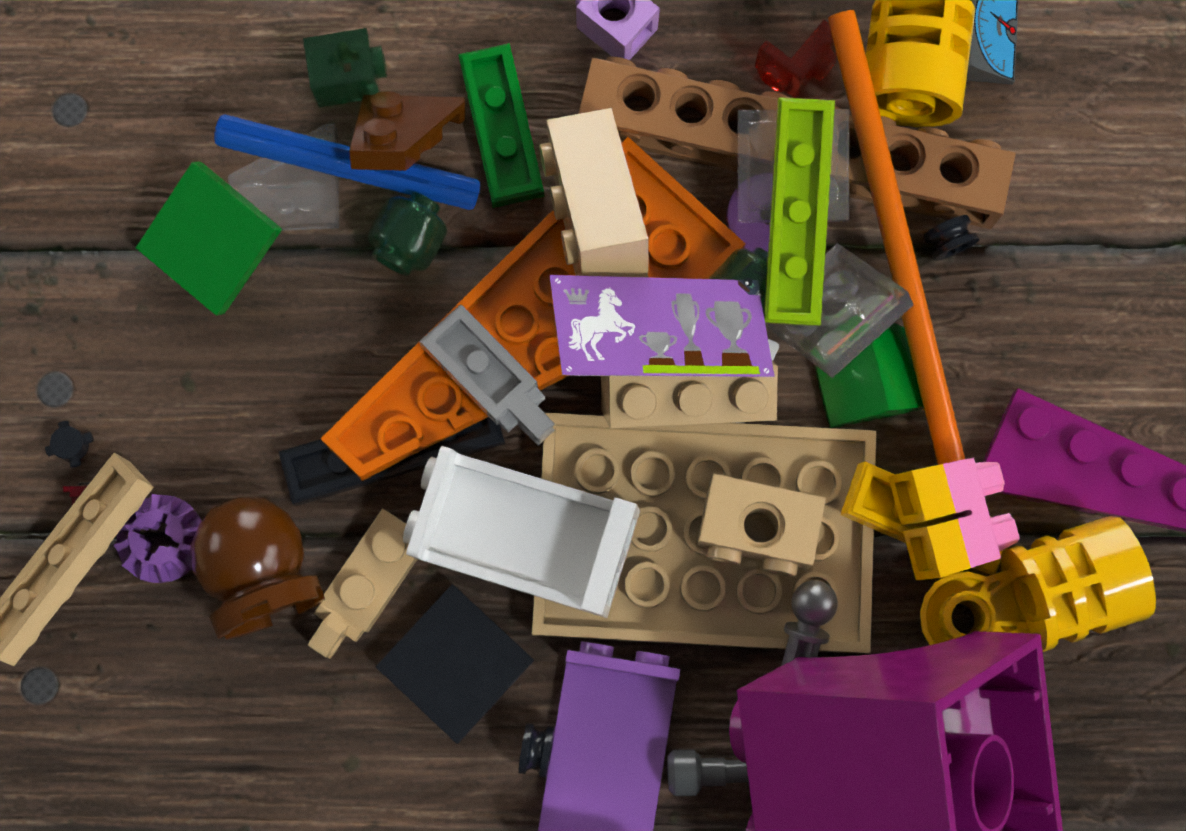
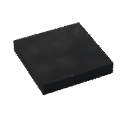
(455, 664)

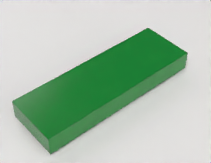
(501, 125)

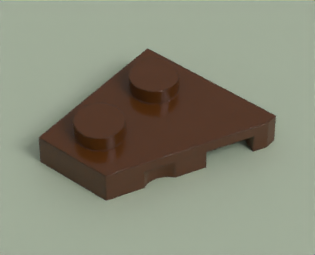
(398, 128)

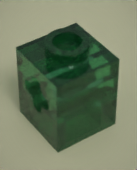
(326, 66)

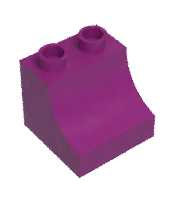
(903, 740)

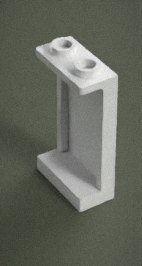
(521, 531)

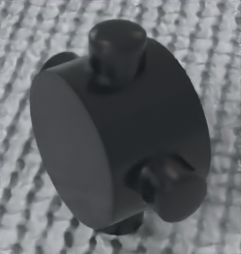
(69, 444)

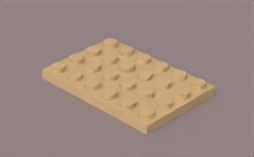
(667, 581)

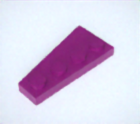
(1083, 466)

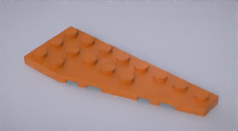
(514, 303)

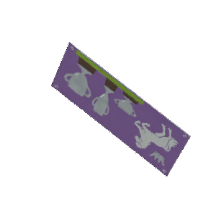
(659, 327)

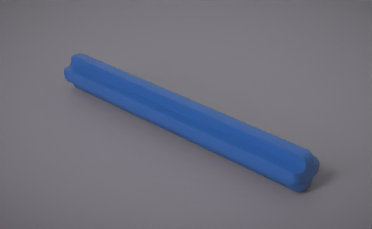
(335, 160)

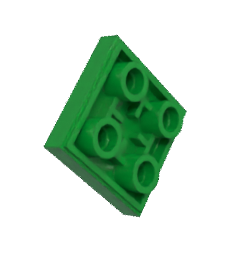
(208, 238)

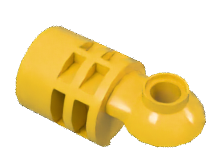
(920, 59)
(1057, 588)

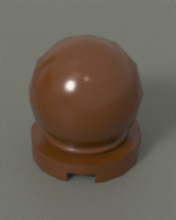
(251, 562)

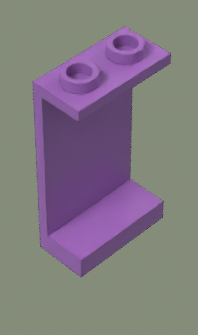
(609, 741)

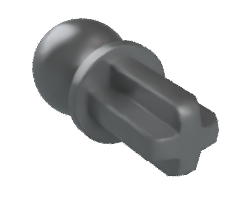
(814, 606)

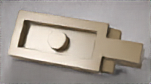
(363, 585)

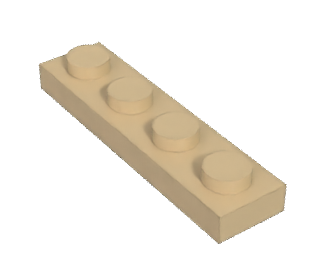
(68, 554)

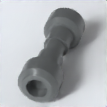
(690, 772)

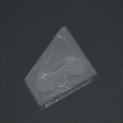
(292, 194)

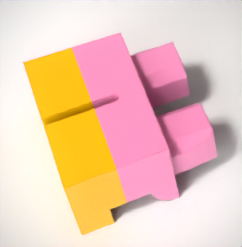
(970, 535)

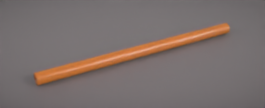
(896, 235)

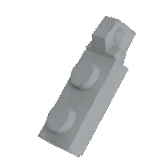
(488, 374)

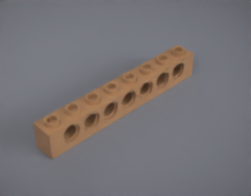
(712, 142)

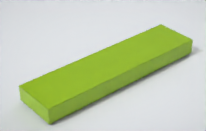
(799, 211)

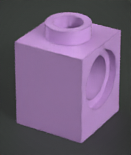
(619, 37)

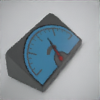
(994, 42)

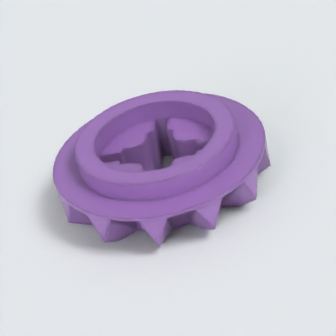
(166, 563)

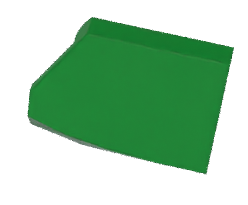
(873, 384)

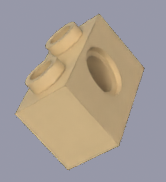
(792, 513)

